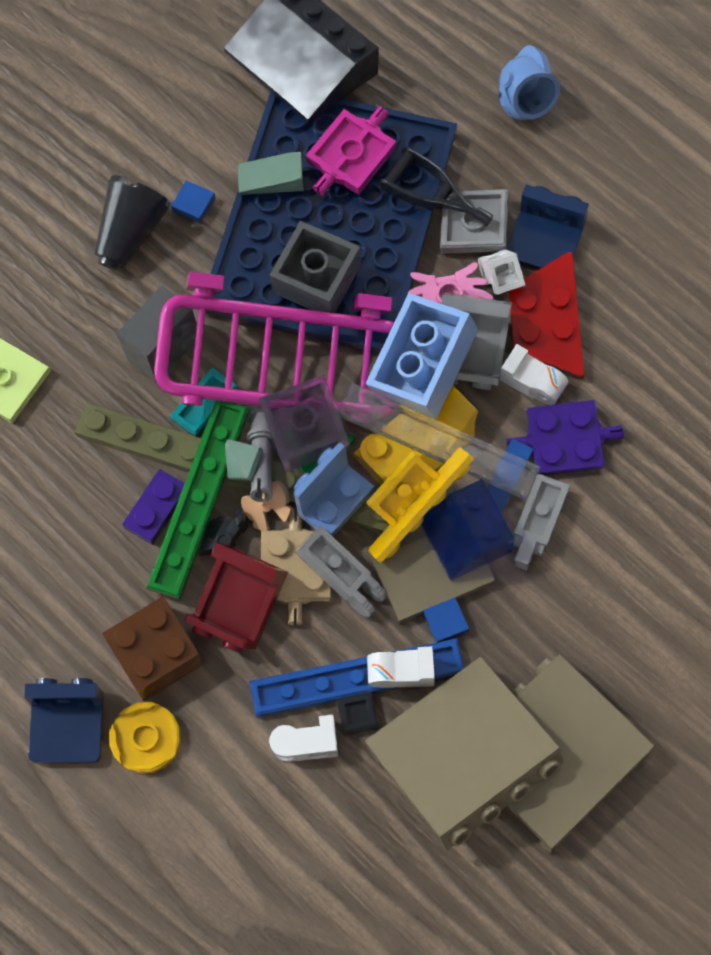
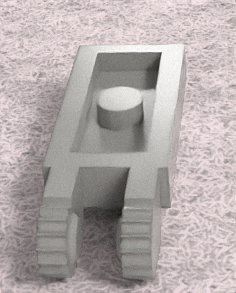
(341, 570)

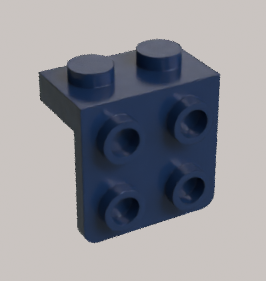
(546, 226)
(65, 721)

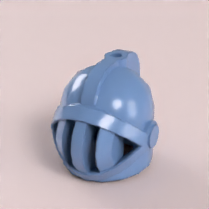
(528, 85)

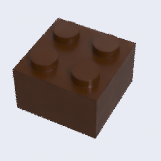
(153, 648)

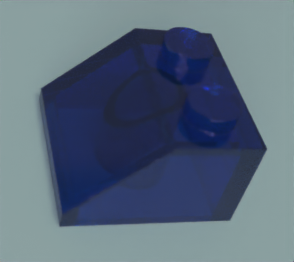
(467, 530)

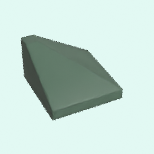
(241, 460)

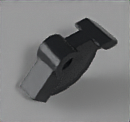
(223, 530)

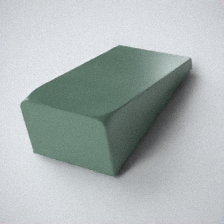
(271, 174)

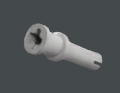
(261, 436)

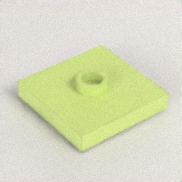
(19, 380)

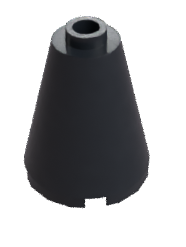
(127, 220)

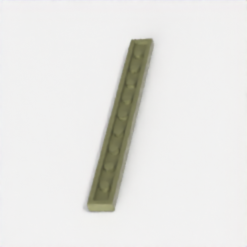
(178, 451)

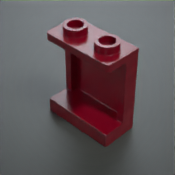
(237, 598)

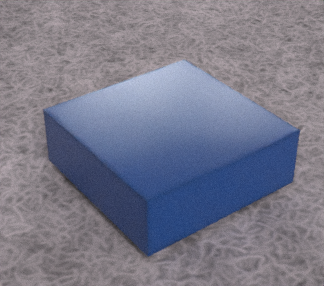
(193, 201)
(445, 620)

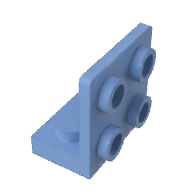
(331, 491)

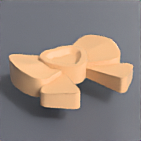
(279, 503)

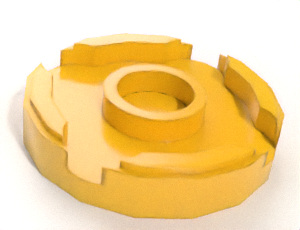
(145, 737)

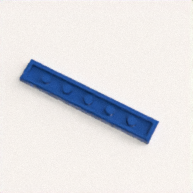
(336, 681)

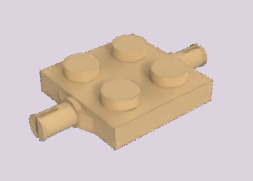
(301, 583)

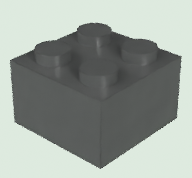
(315, 269)
(140, 334)

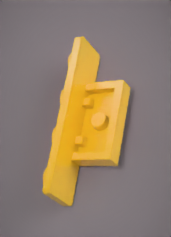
(409, 495)

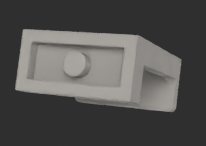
(486, 352)

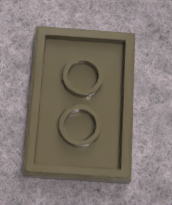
(418, 580)

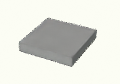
(465, 235)

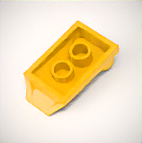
(382, 456)

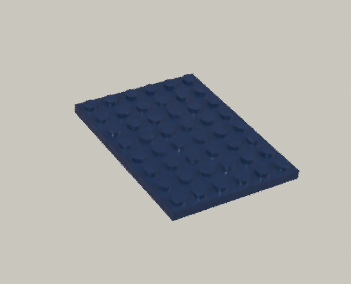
(383, 225)

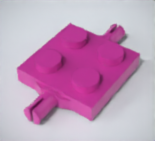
(351, 151)

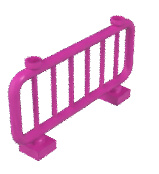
(203, 299)

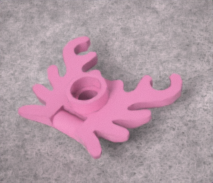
(456, 284)

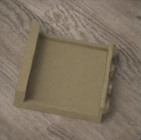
(595, 746)
(465, 753)

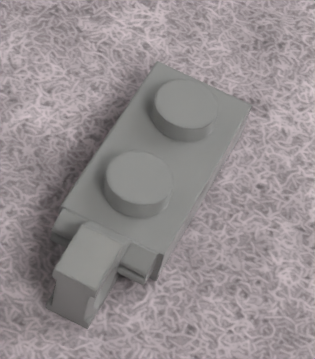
(538, 518)

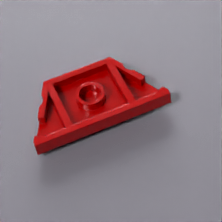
(547, 316)

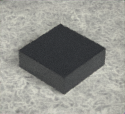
(357, 713)

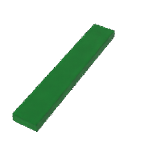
(197, 501)

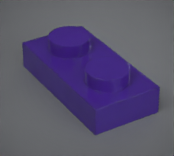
(154, 507)

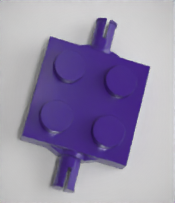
(567, 437)

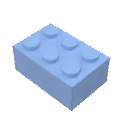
(422, 355)

